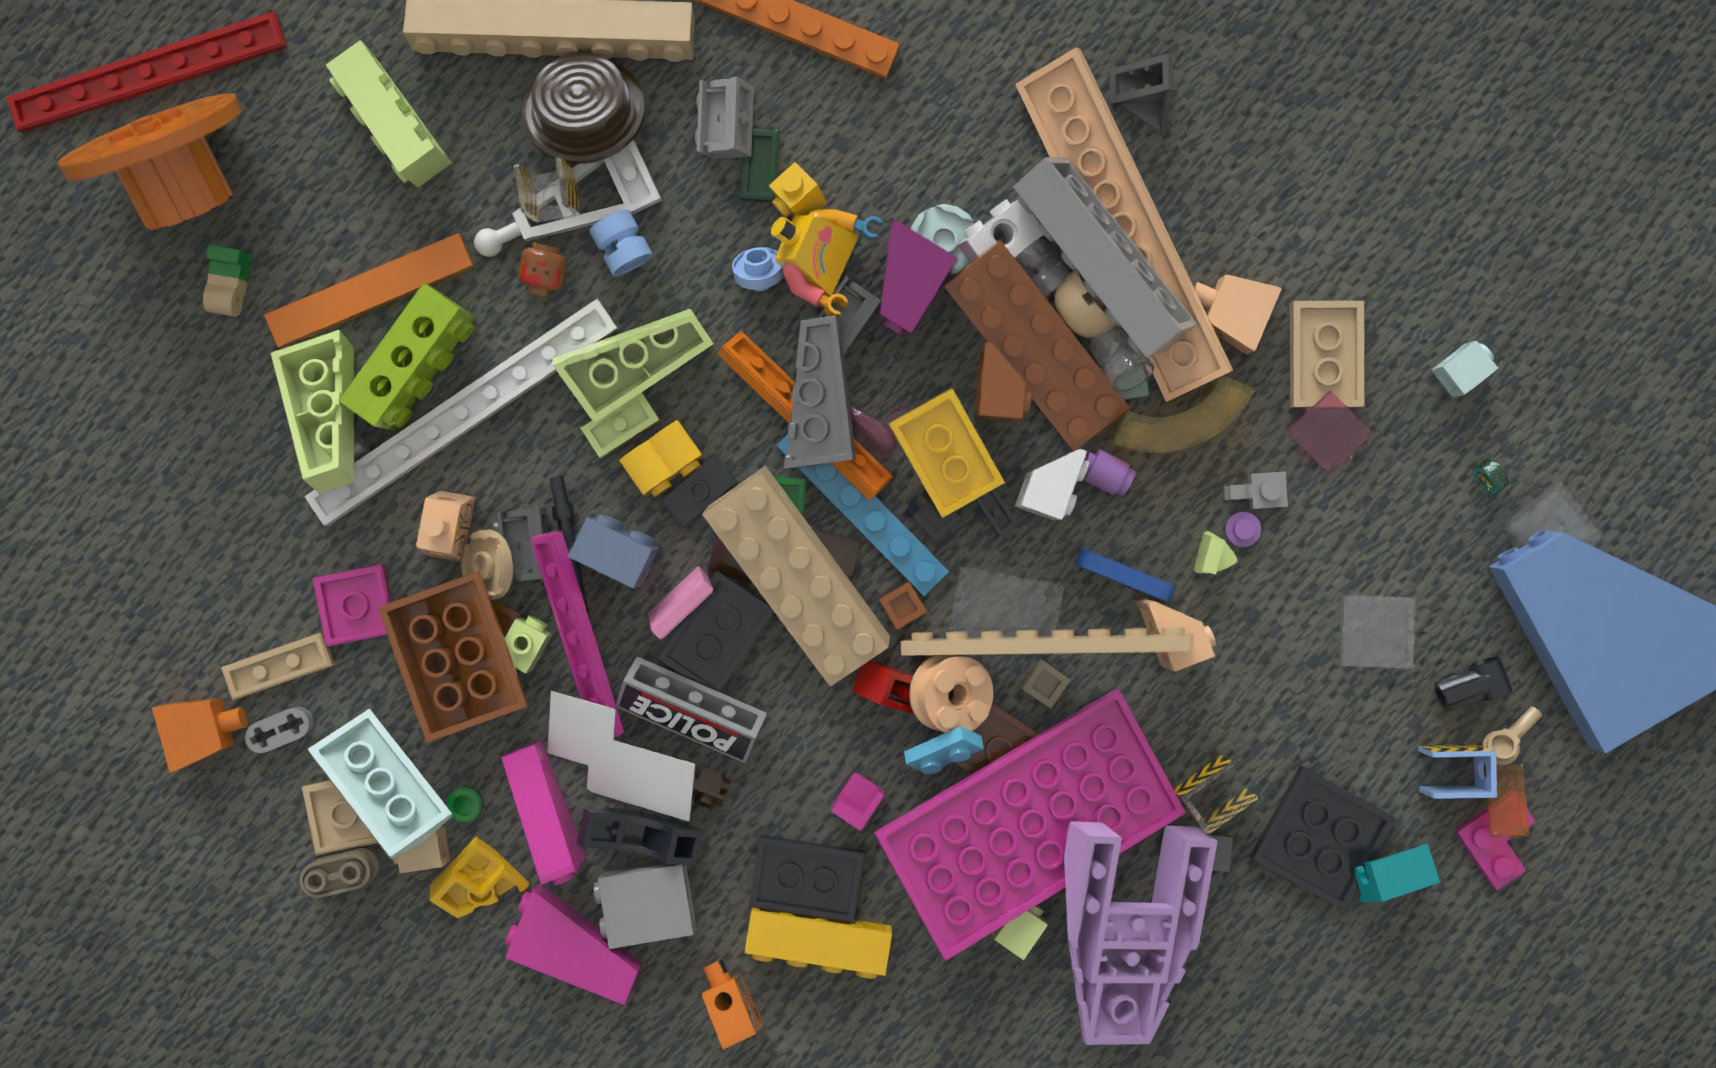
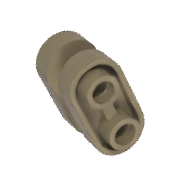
(340, 872)

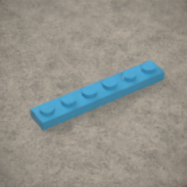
(877, 525)

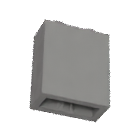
(645, 904)

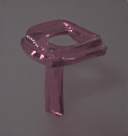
(880, 434)

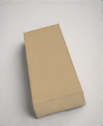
(277, 666)

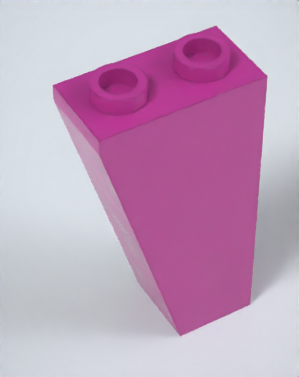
(544, 814)
(569, 947)

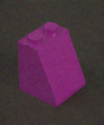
(912, 278)

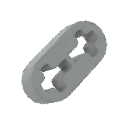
(276, 722)

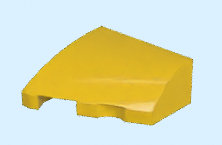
(468, 886)

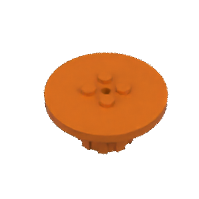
(162, 160)

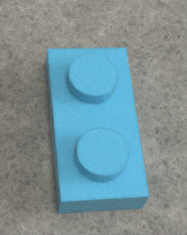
(943, 750)

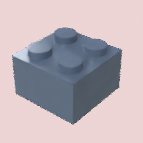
(614, 551)

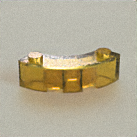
(1177, 432)

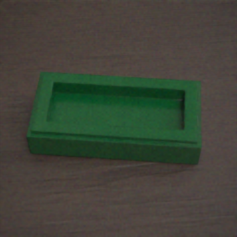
(761, 167)

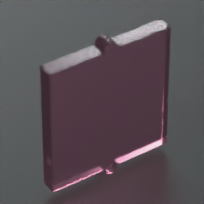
(1329, 431)

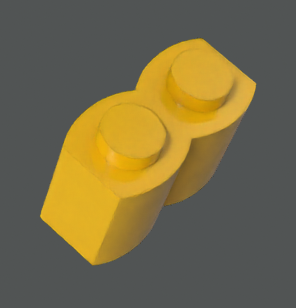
(662, 459)

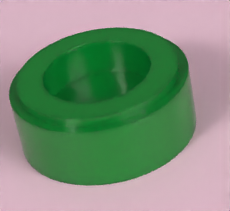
(465, 804)

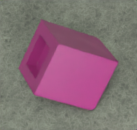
(857, 801)

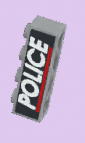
(690, 709)

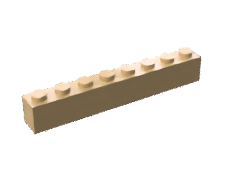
(552, 28)

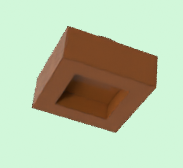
(902, 605)

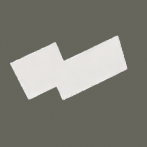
(616, 769)

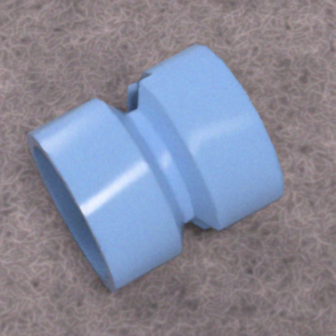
(618, 238)

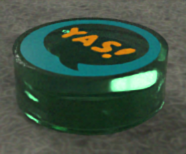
(1491, 476)

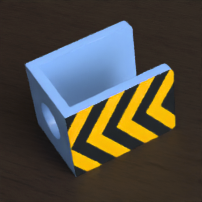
(1483, 787)

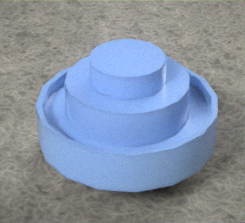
(757, 269)

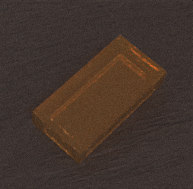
(1509, 810)

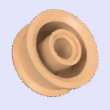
(970, 699)

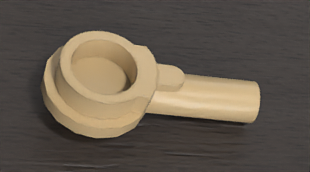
(1507, 741)

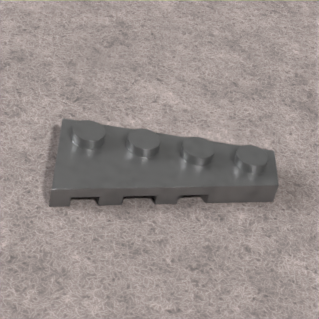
(821, 407)

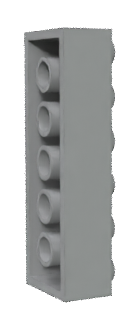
(1104, 256)

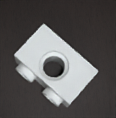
(1015, 222)

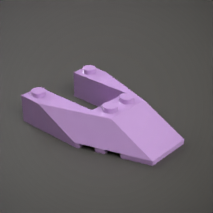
(1131, 951)

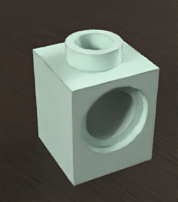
(1465, 368)

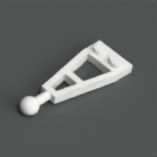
(632, 183)

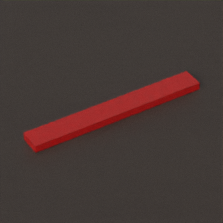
(146, 72)

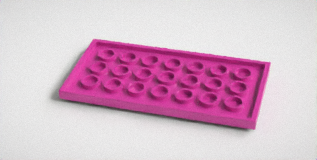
(1002, 832)

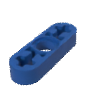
(1125, 575)

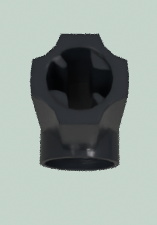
(1477, 683)

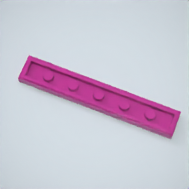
(573, 621)

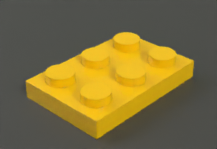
(946, 452)

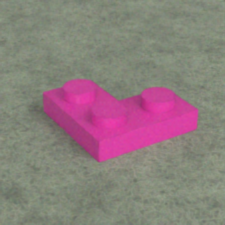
(1490, 853)

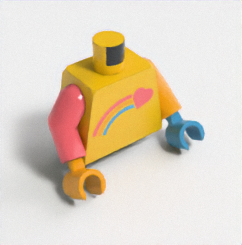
(817, 251)

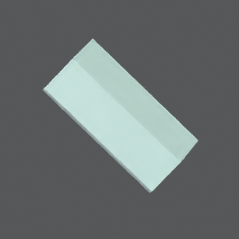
(381, 784)

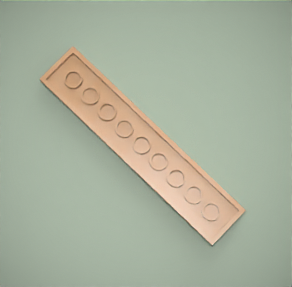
(1080, 127)

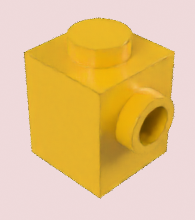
(796, 192)

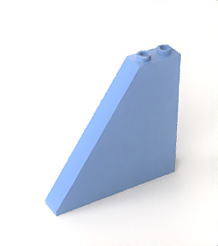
(1609, 635)

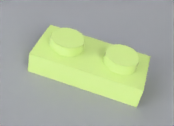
(620, 425)

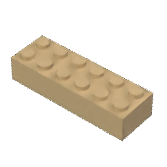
(797, 576)

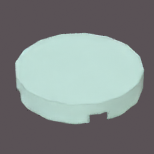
(937, 223)

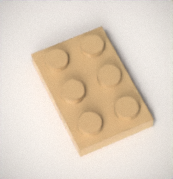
(1326, 352)

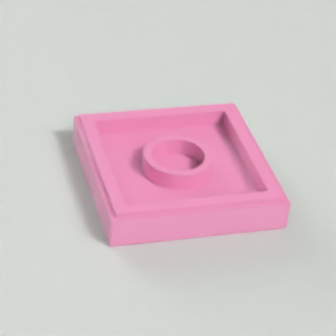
(679, 602)

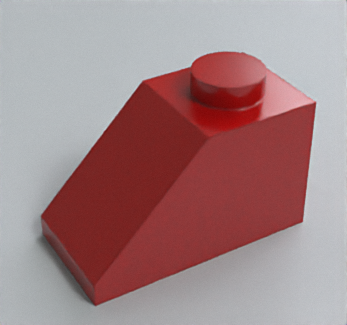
(884, 685)

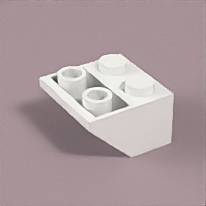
(1050, 487)

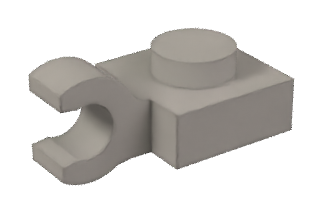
(1262, 490)

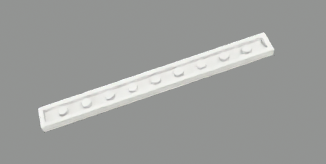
(462, 412)

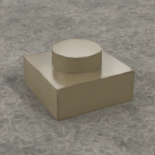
(1045, 683)

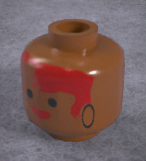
(542, 269)

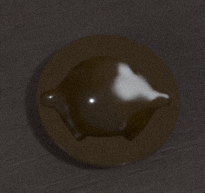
(583, 108)

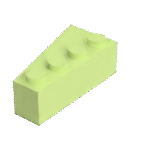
(387, 114)
(628, 363)
(322, 428)

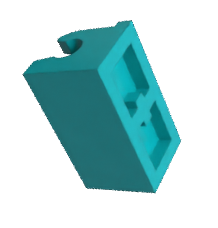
(1397, 874)

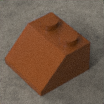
(999, 389)

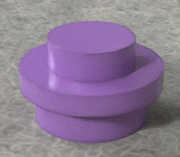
(1242, 529)

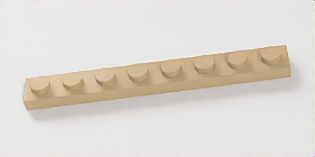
(1060, 642)

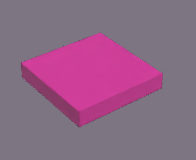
(350, 604)

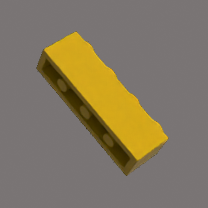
(819, 941)

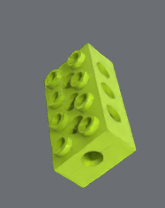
(391, 361)

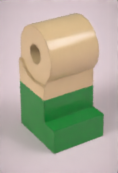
(226, 280)

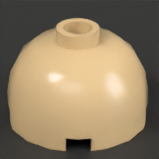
(1079, 309)

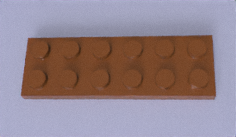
(1037, 344)

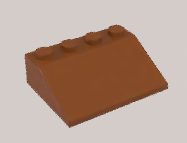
(453, 656)

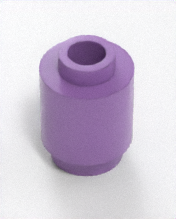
(1109, 473)

